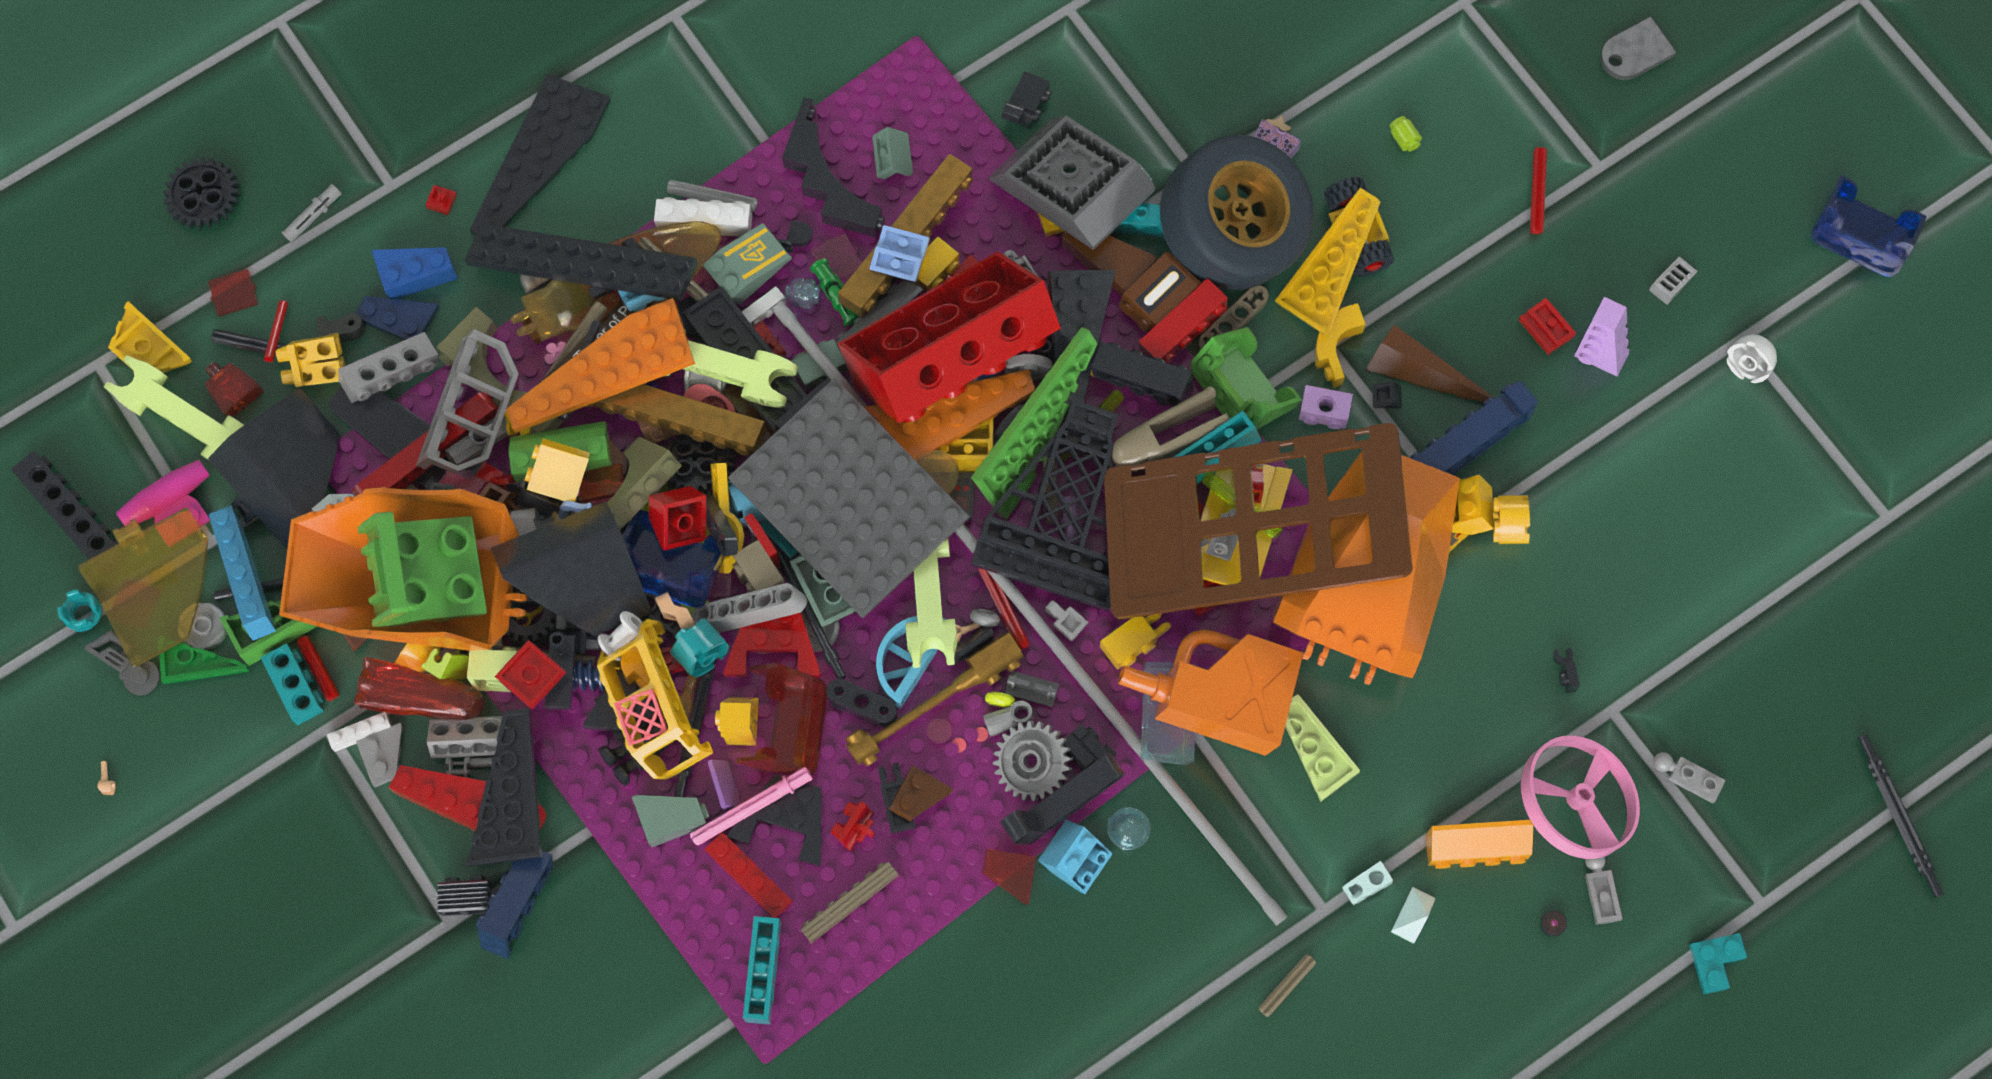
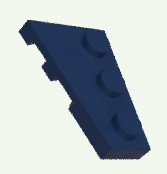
(397, 317)

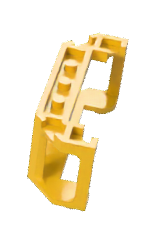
(663, 686)

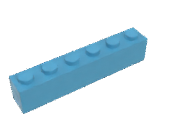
(242, 573)

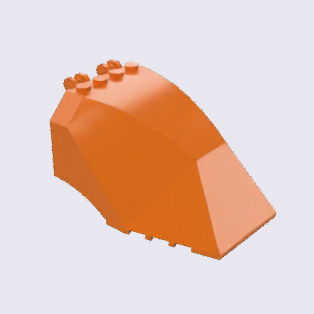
(331, 582)
(1383, 619)

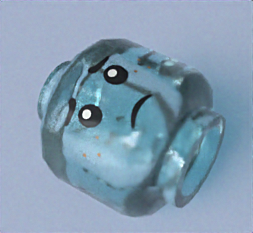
(803, 293)

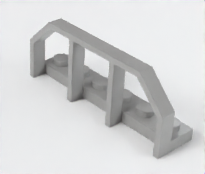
(453, 390)

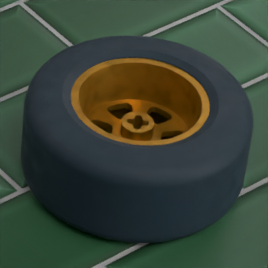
(1271, 184)

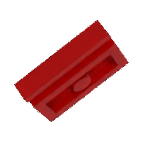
(1547, 326)

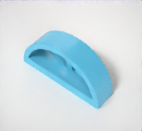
(911, 674)

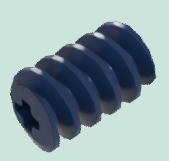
(587, 677)

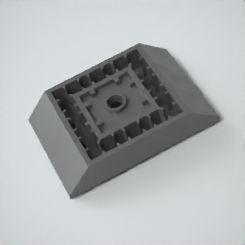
(1084, 202)

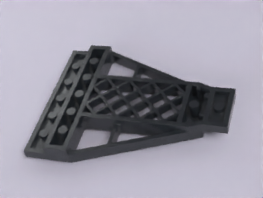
(1036, 556)

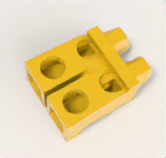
(305, 364)

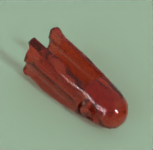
(405, 691)

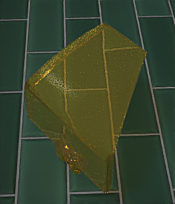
(151, 583)

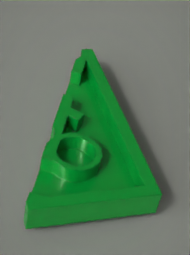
(191, 663)

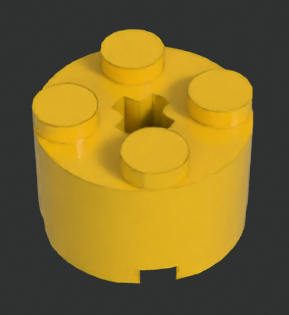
(1512, 519)

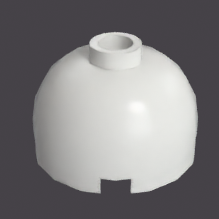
(1752, 357)

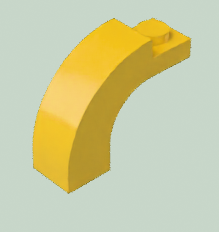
(1346, 324)

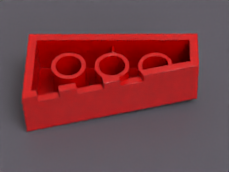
(1185, 322)

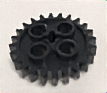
(205, 211)
(697, 462)

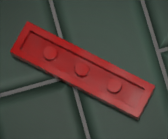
(748, 875)

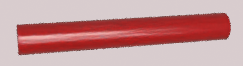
(276, 331)

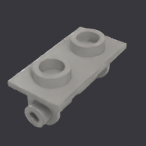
(1223, 546)

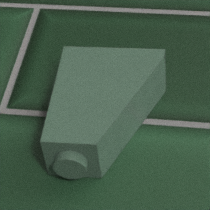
(669, 817)

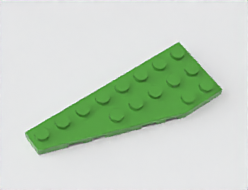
(1033, 426)

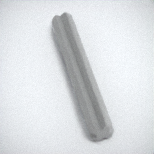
(707, 194)

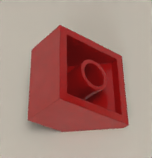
(678, 517)

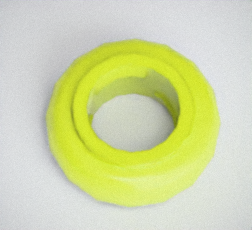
(999, 699)

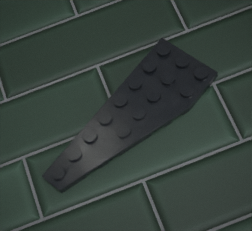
(552, 133)

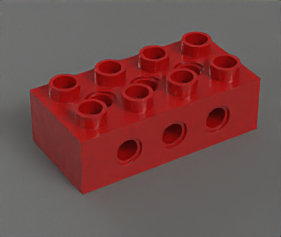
(950, 337)

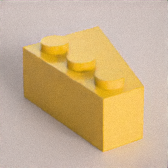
(972, 448)
(738, 720)

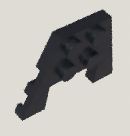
(794, 812)

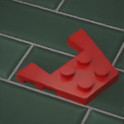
(775, 635)

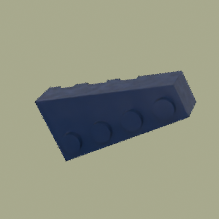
(511, 903)

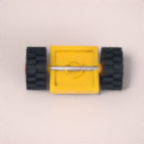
(1376, 250)

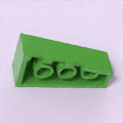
(250, 650)

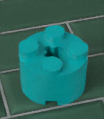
(699, 648)

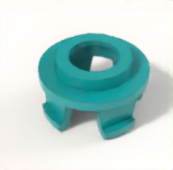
(75, 600)

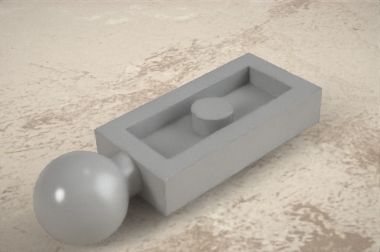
(1690, 776)
(1602, 892)

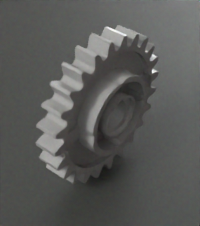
(1050, 760)

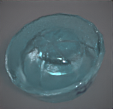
(1128, 828)

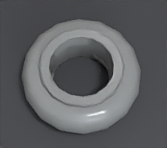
(984, 617)

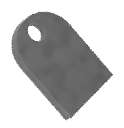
(1637, 50)

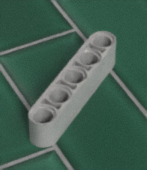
(752, 607)

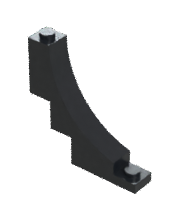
(840, 206)

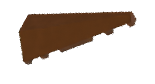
(1408, 360)

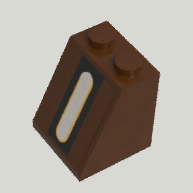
(1157, 292)

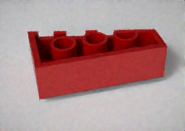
(442, 793)

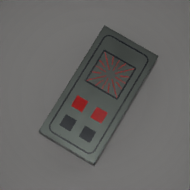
(964, 493)

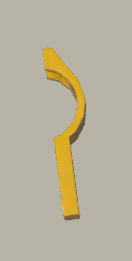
(720, 492)

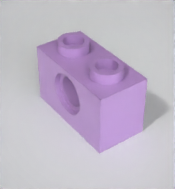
(1337, 401)

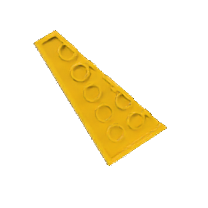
(1324, 276)

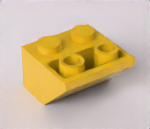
(1473, 507)

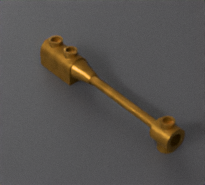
(983, 667)

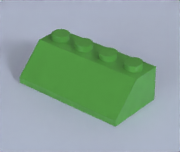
(587, 437)

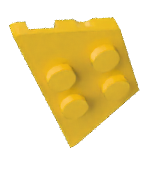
(145, 342)

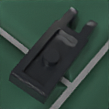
(889, 790)

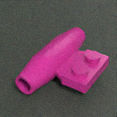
(168, 496)

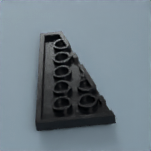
(1079, 302)

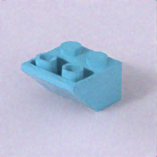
(1075, 856)

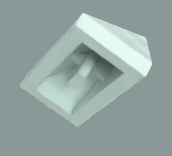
(1413, 915)

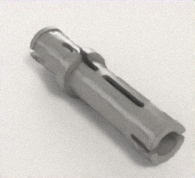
(330, 193)

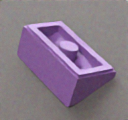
(724, 784)

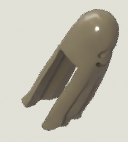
(1141, 445)

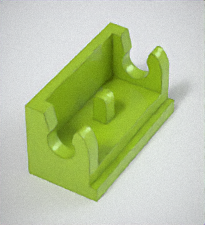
(451, 666)

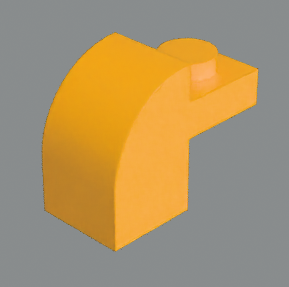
(634, 668)

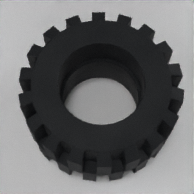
(535, 633)

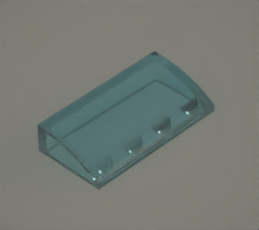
(1159, 739)

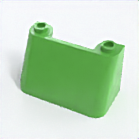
(1238, 381)

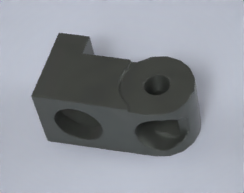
(348, 327)

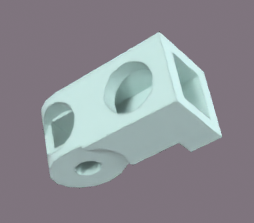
(1368, 883)

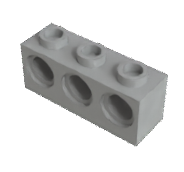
(463, 737)

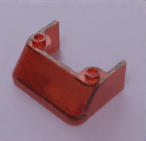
(797, 721)

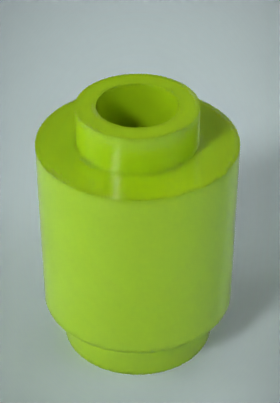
(1405, 134)

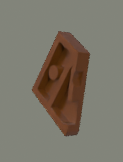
(918, 793)

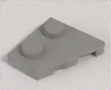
(381, 754)

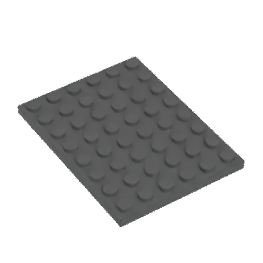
(848, 498)

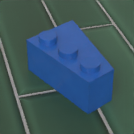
(413, 270)

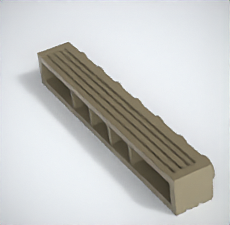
(849, 902)

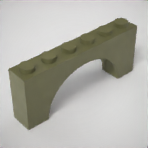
(479, 370)
(648, 471)

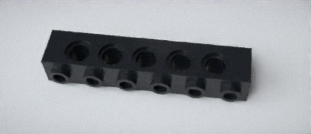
(30, 471)

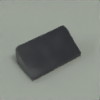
(973, 643)

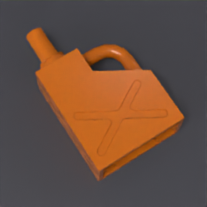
(1236, 700)

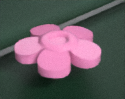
(554, 350)

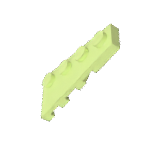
(1320, 753)

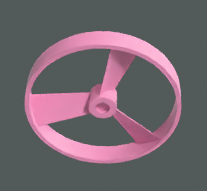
(1581, 799)

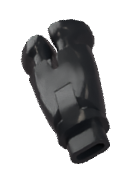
(613, 756)

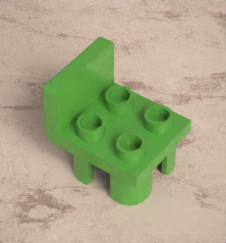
(423, 570)

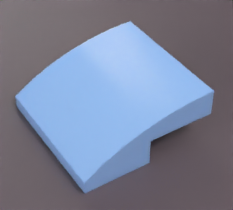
(899, 253)

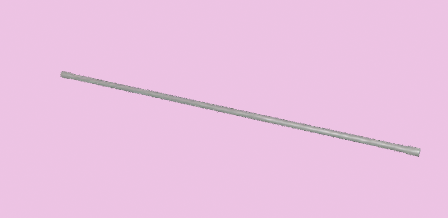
(1268, 904)

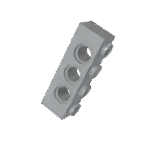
(393, 357)

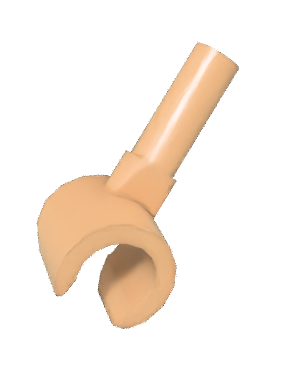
(962, 630)
(105, 786)

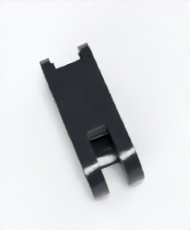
(852, 693)

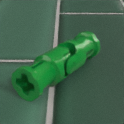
(828, 284)

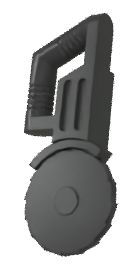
(138, 679)

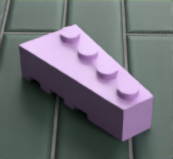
(1606, 338)

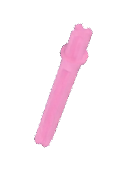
(752, 805)

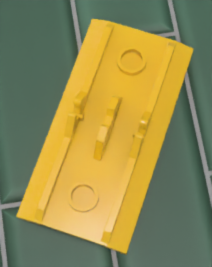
(1275, 486)

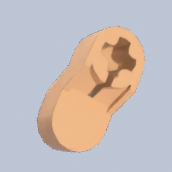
(674, 612)

